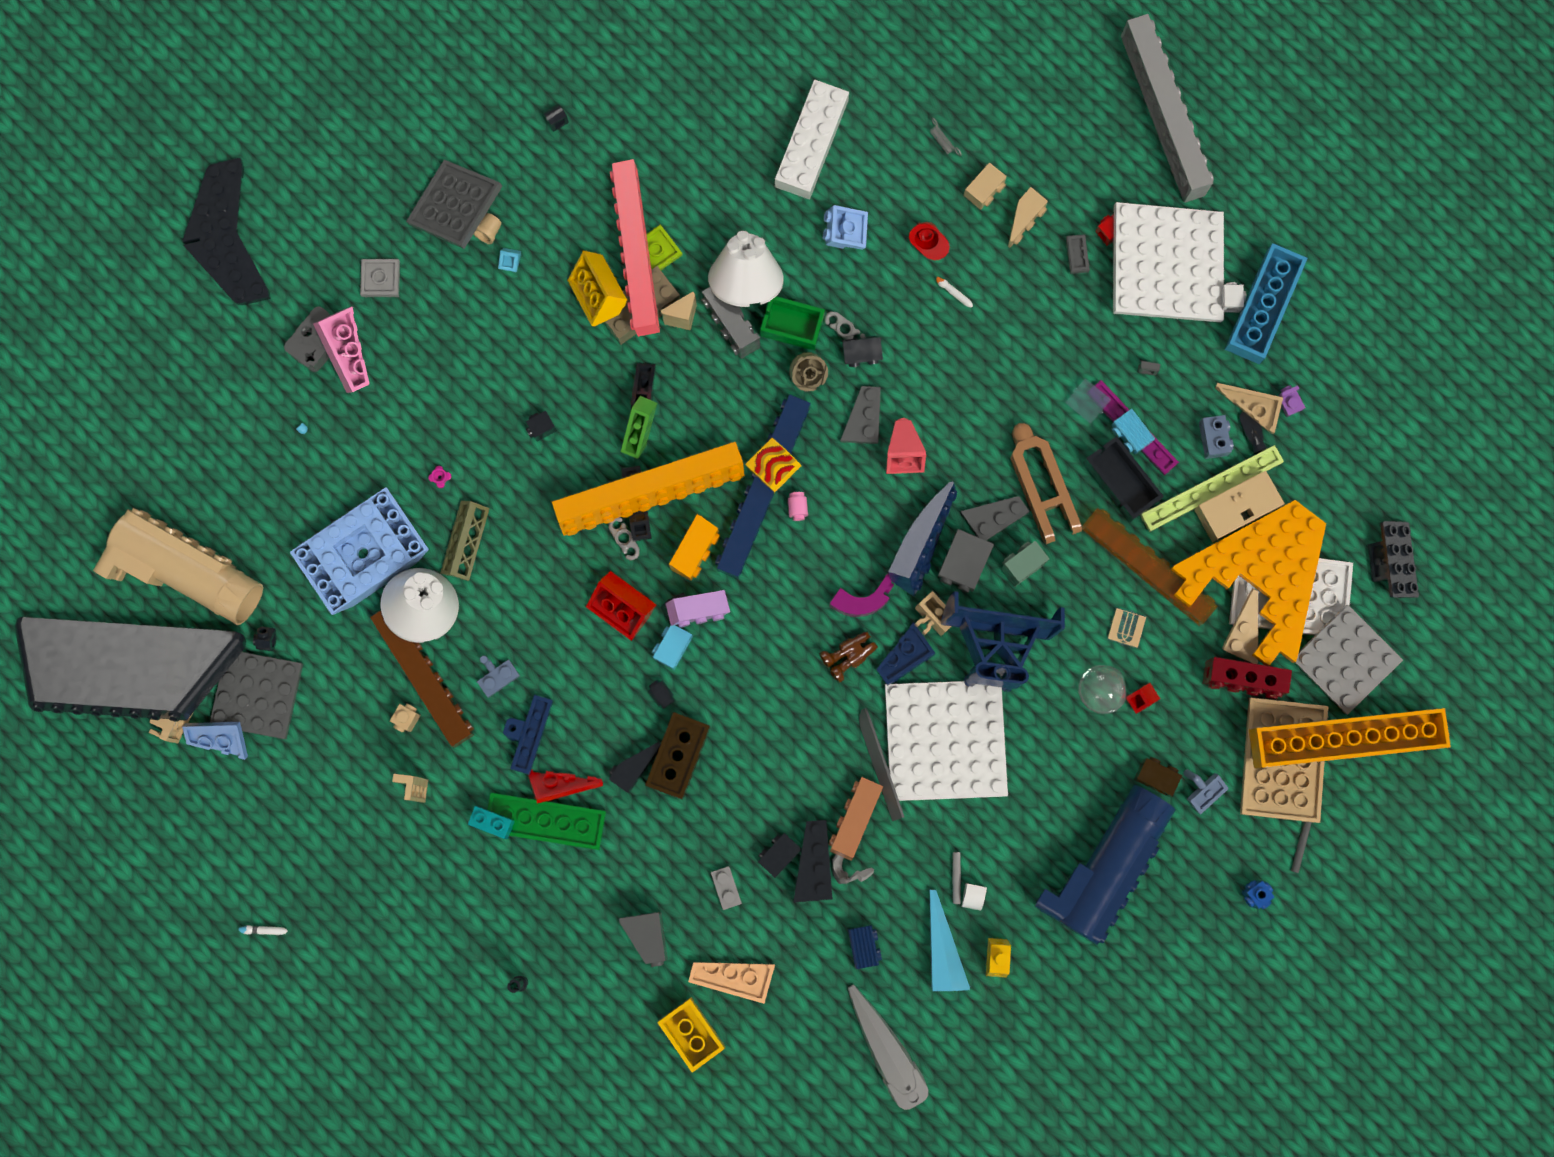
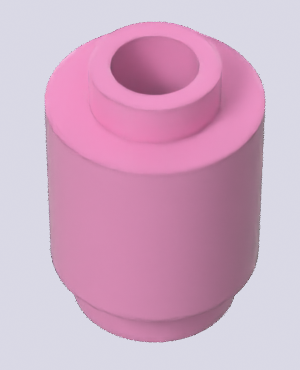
(797, 506)

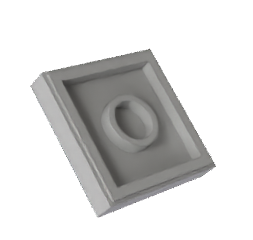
(380, 277)

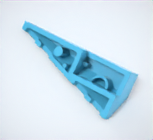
(946, 966)

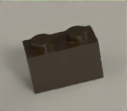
(1158, 777)

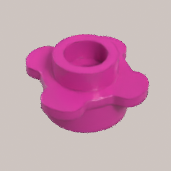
(437, 472)

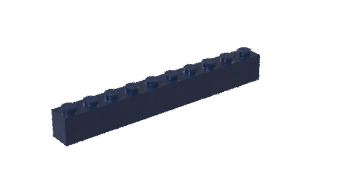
(758, 494)

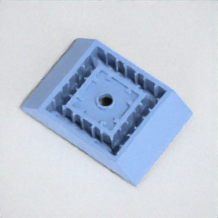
(332, 556)

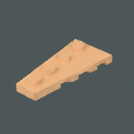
(738, 979)

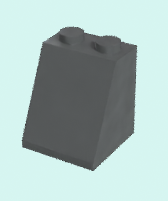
(965, 561)
(647, 936)

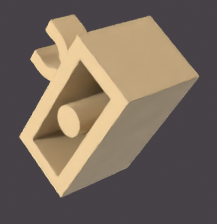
(932, 611)

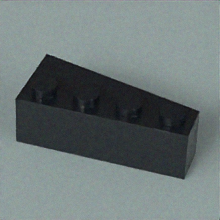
(814, 867)

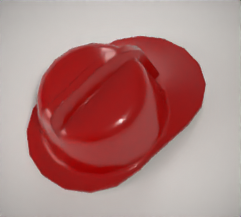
(929, 240)

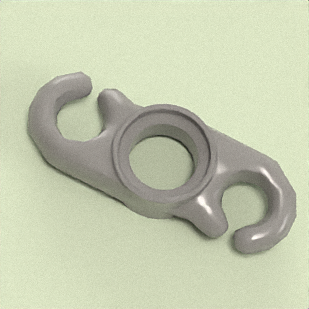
(841, 320)
(630, 544)

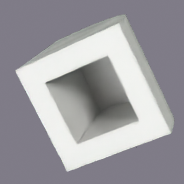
(974, 896)

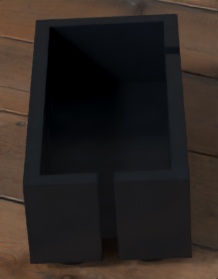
(1123, 479)

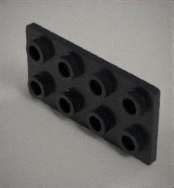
(1394, 560)

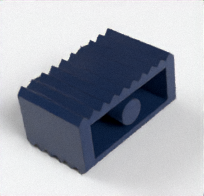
(863, 947)

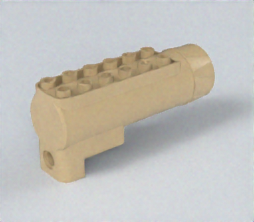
(165, 556)

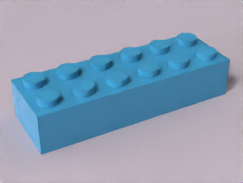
(1266, 303)

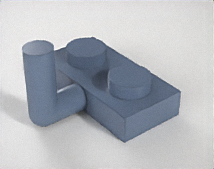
(498, 677)
(1207, 791)

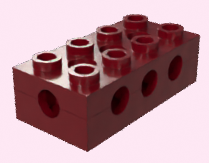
(1277, 679)

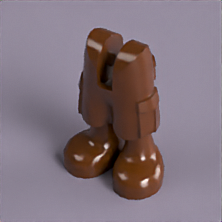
(852, 651)

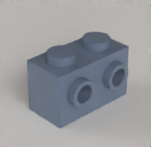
(1215, 436)

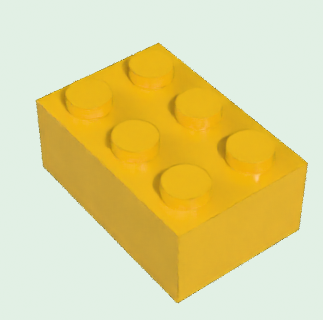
(691, 1034)

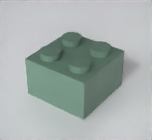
(1025, 563)

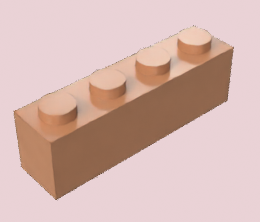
(856, 818)

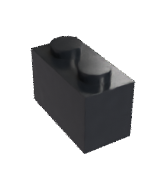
(862, 350)
(778, 855)

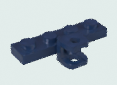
(528, 734)

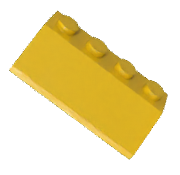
(596, 288)

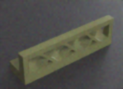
(460, 534)

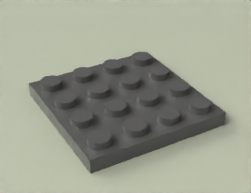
(454, 204)
(258, 694)

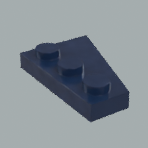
(907, 655)

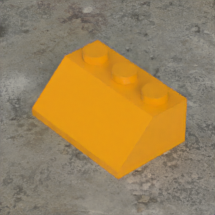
(694, 548)

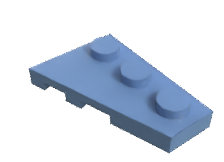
(217, 735)

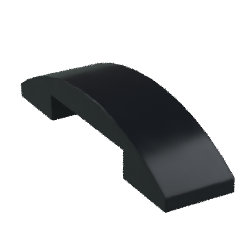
(639, 520)

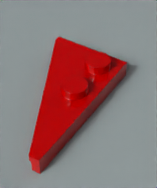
(557, 785)

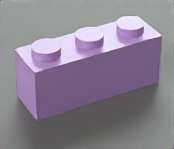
(698, 608)

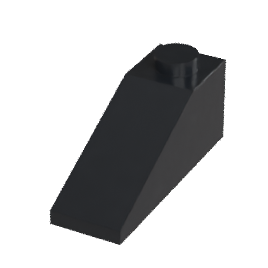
(643, 382)
(630, 770)

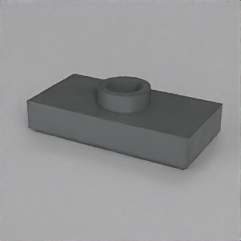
(1077, 254)

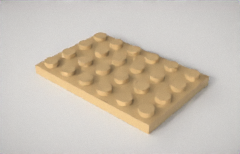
(1283, 790)

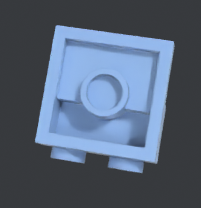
(845, 227)

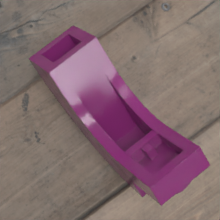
(860, 607)

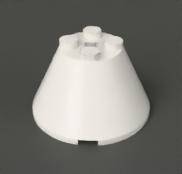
(745, 272)
(419, 605)

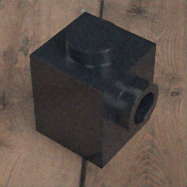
(540, 426)

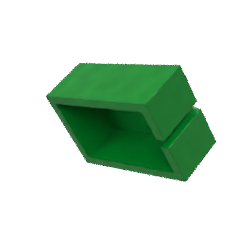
(792, 323)

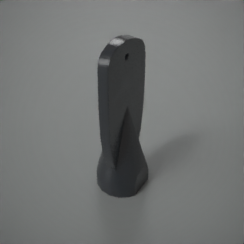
(1253, 432)

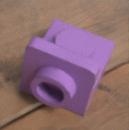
(1291, 400)

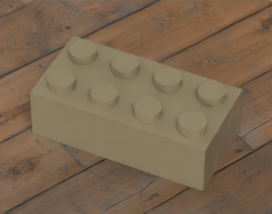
(665, 296)

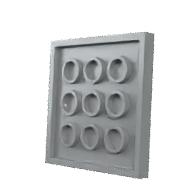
(1347, 659)

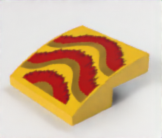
(773, 465)

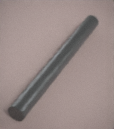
(1301, 847)

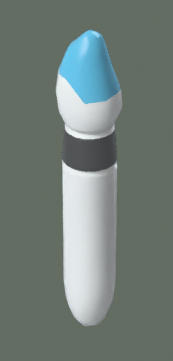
(262, 930)

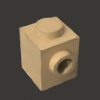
(405, 718)

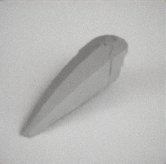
(891, 1058)

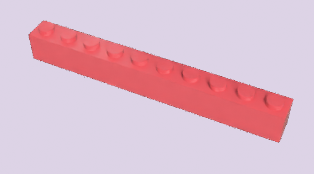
(635, 248)

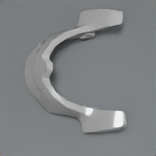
(842, 877)

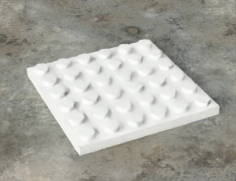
(1168, 262)
(946, 740)

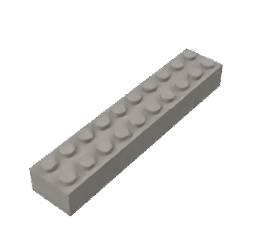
(1166, 108)

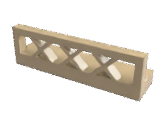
(415, 787)

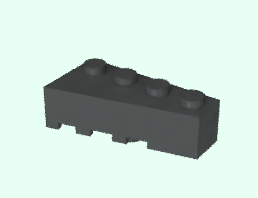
(732, 324)

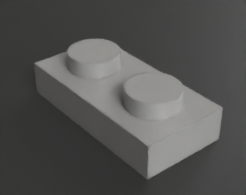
(726, 888)

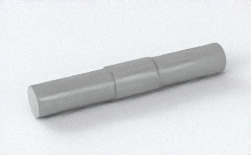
(956, 878)

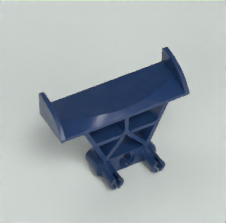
(1013, 673)

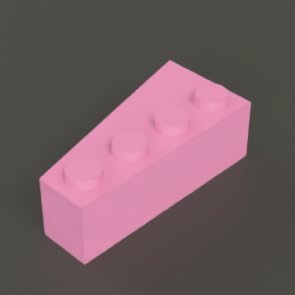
(343, 347)

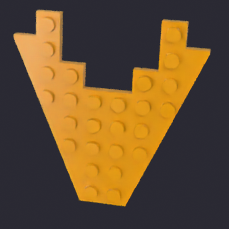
(1277, 559)

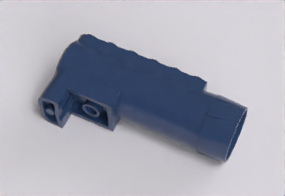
(1101, 886)

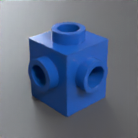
(1251, 894)

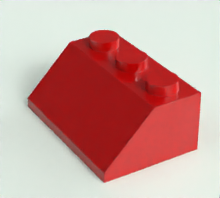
(620, 605)

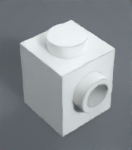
(1233, 297)

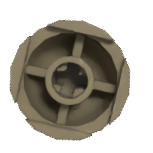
(808, 371)

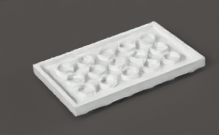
(1328, 596)

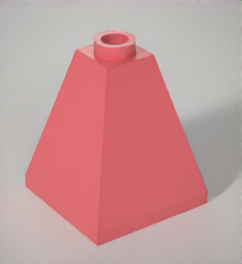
(905, 450)

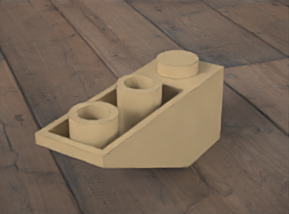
(1027, 210)

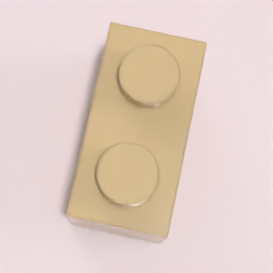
(985, 185)

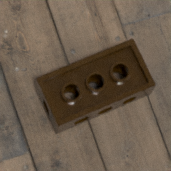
(691, 752)

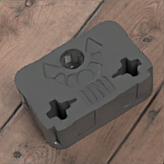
(305, 347)

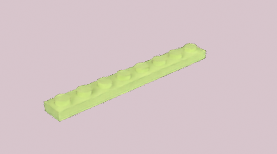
(1211, 488)

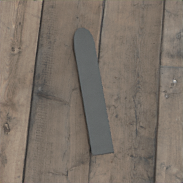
(880, 765)

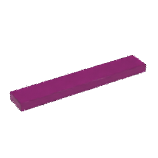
(1155, 451)

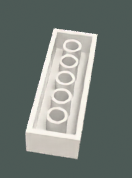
(811, 139)

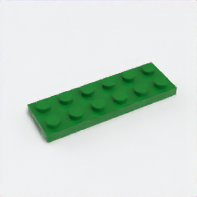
(550, 821)

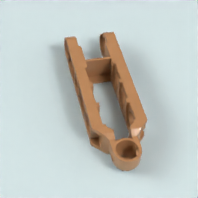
(1024, 440)

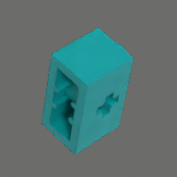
(491, 822)

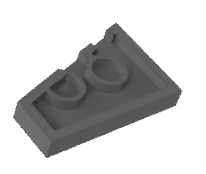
(864, 418)
(994, 517)

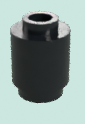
(661, 694)

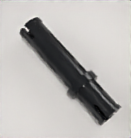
(520, 982)

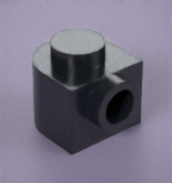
(265, 639)

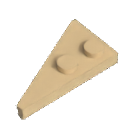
(1259, 406)
(1244, 634)

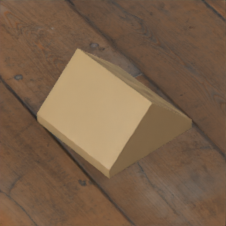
(681, 312)

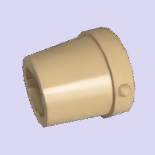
(488, 228)

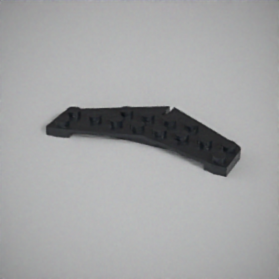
(219, 244)

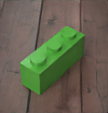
(639, 427)

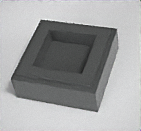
(1148, 368)

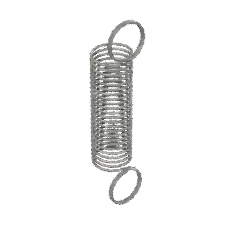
(942, 141)

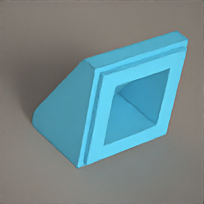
(509, 259)

